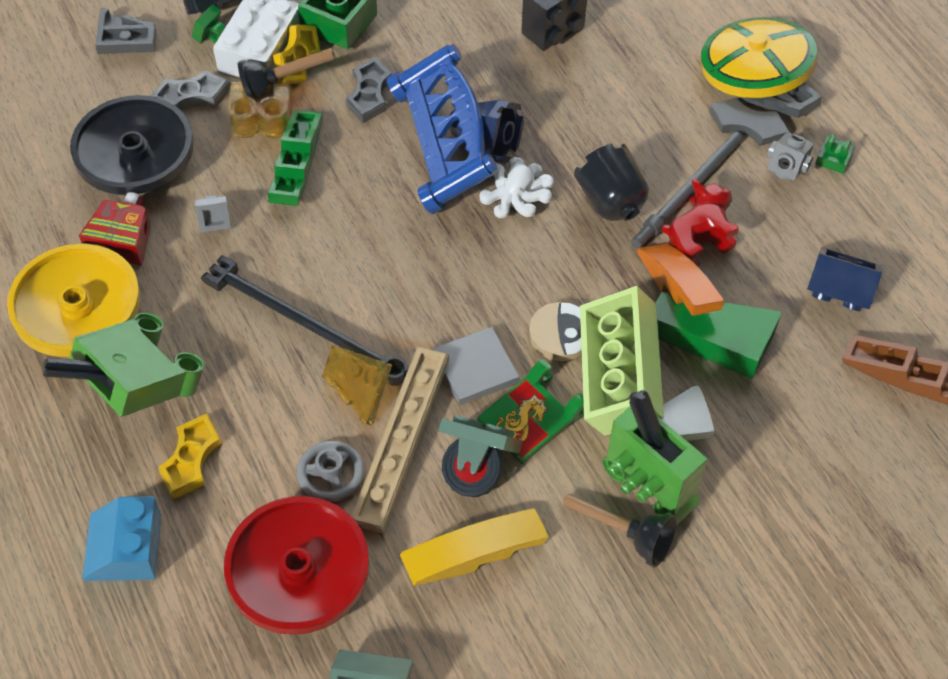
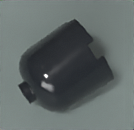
(613, 183)

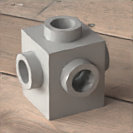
(790, 156)

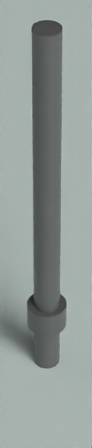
(654, 222)

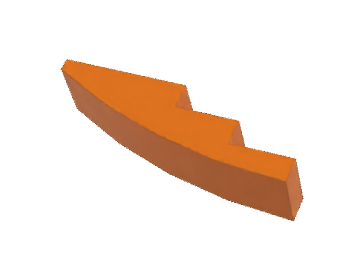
(680, 277)

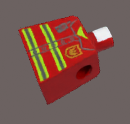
(120, 227)

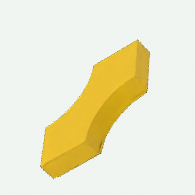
(301, 43)
(184, 468)

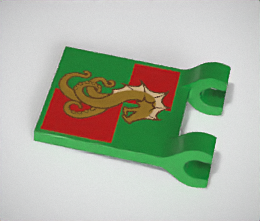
(533, 411)

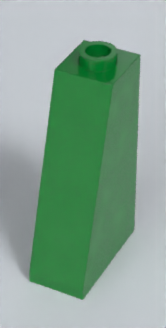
(727, 337)

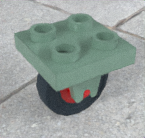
(474, 460)

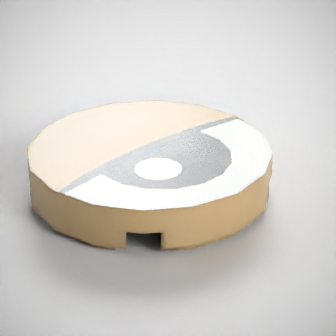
(557, 331)

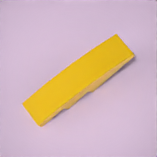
(473, 545)

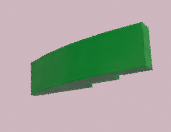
(295, 157)

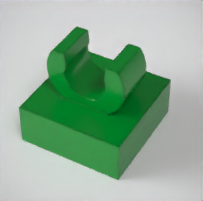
(208, 25)
(835, 154)

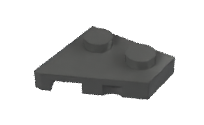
(124, 34)

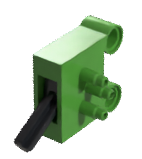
(128, 366)
(655, 457)

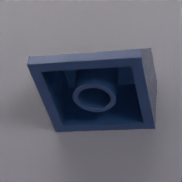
(844, 279)

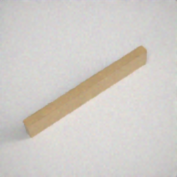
(400, 440)

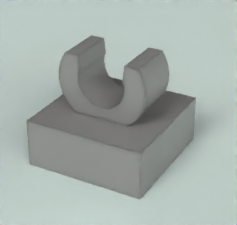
(213, 213)

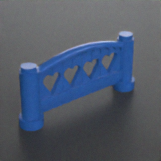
(446, 176)

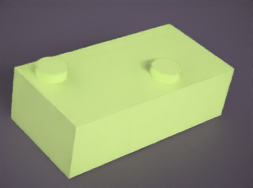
(619, 355)

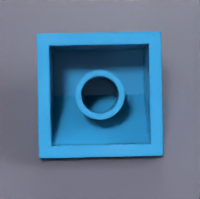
(123, 540)

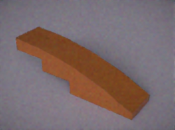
(899, 367)

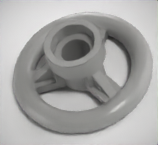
(330, 454)

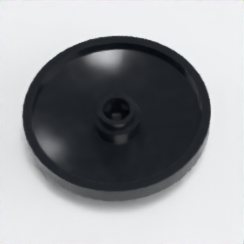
(132, 145)

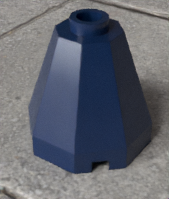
(501, 128)

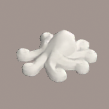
(518, 188)

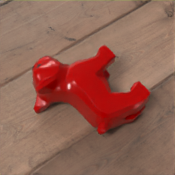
(704, 222)

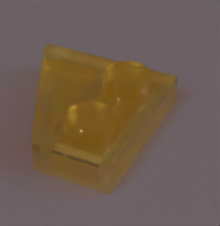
(358, 380)

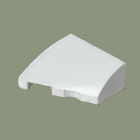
(689, 415)

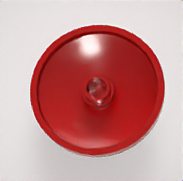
(296, 565)

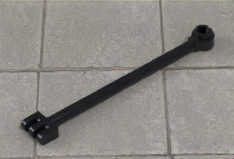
(227, 275)

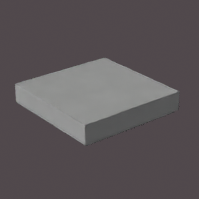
(477, 366)

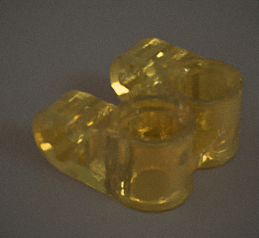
(268, 116)

